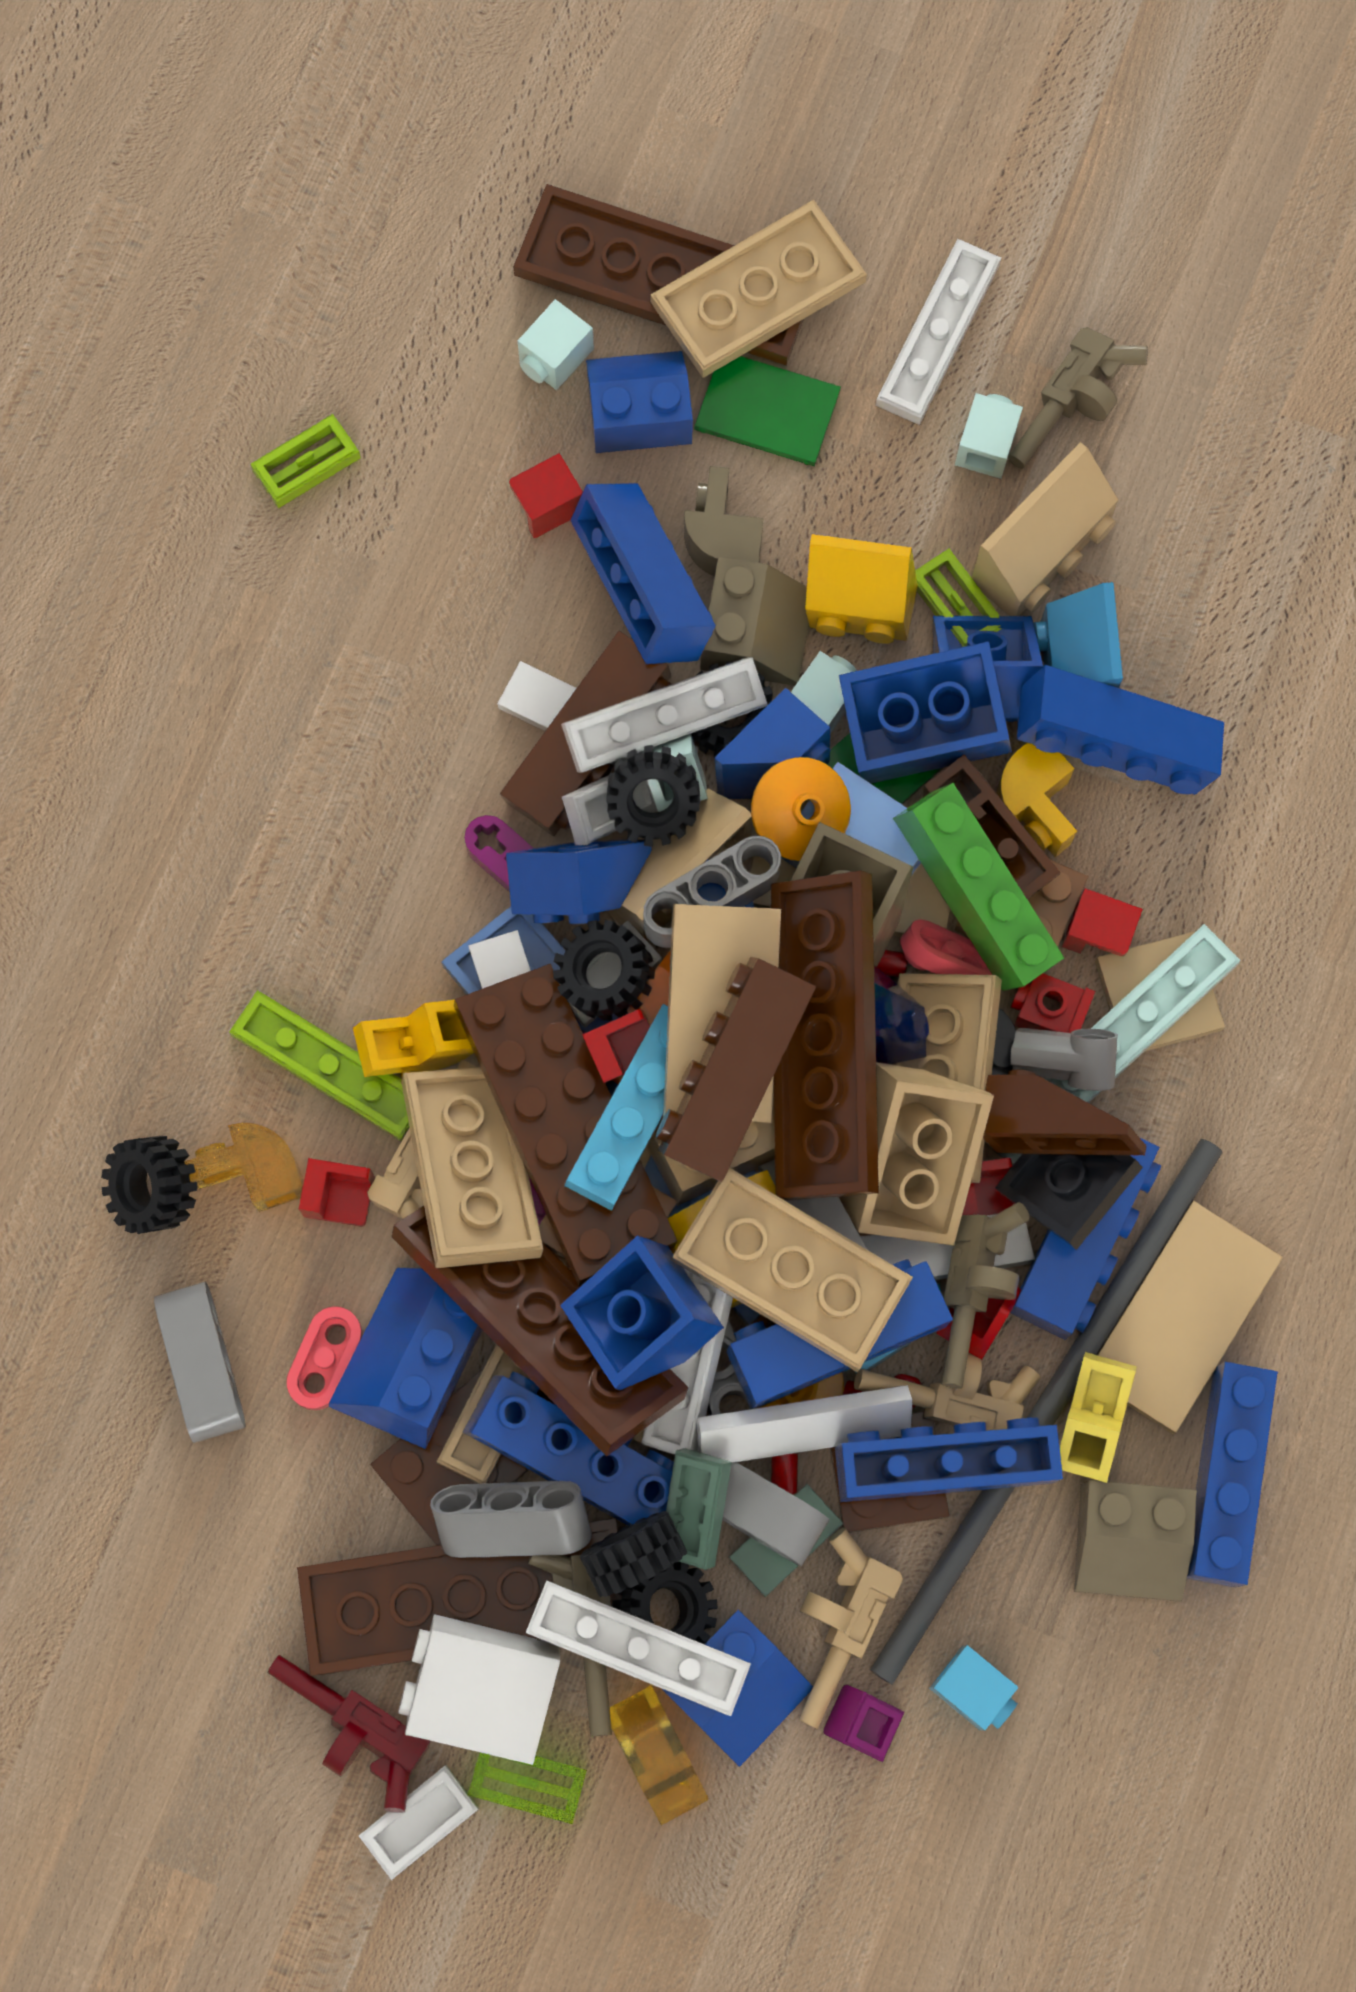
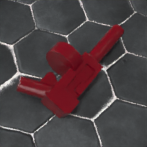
(360, 1726)

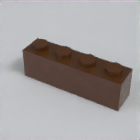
(549, 767)
(735, 1067)

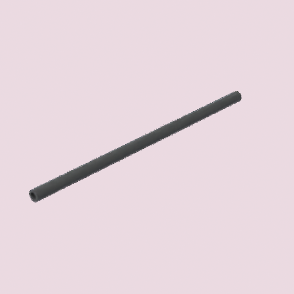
(1048, 1407)

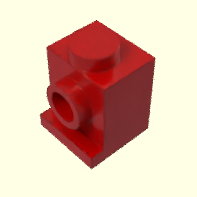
(1034, 1015)

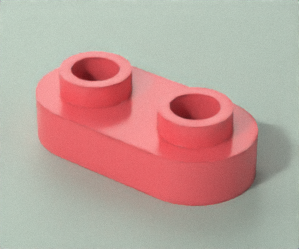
(940, 950)
(322, 1358)

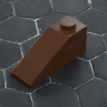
(1011, 840)
(1045, 1119)

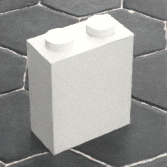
(480, 1689)

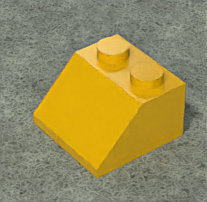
(860, 588)

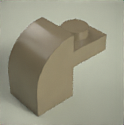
(716, 534)

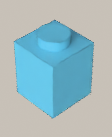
(976, 1689)

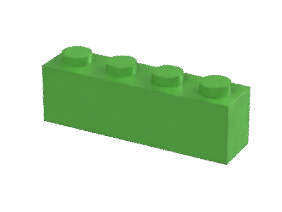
(978, 887)

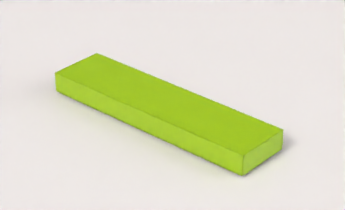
(322, 1063)

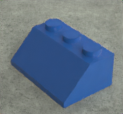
(925, 713)
(408, 1359)

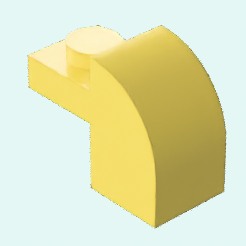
(1096, 1416)

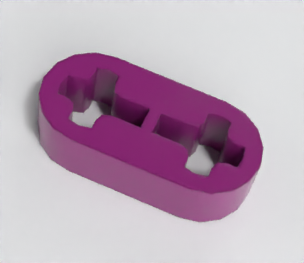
(488, 858)

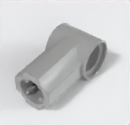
(1080, 1057)

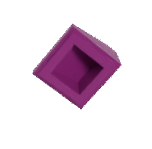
(863, 1722)

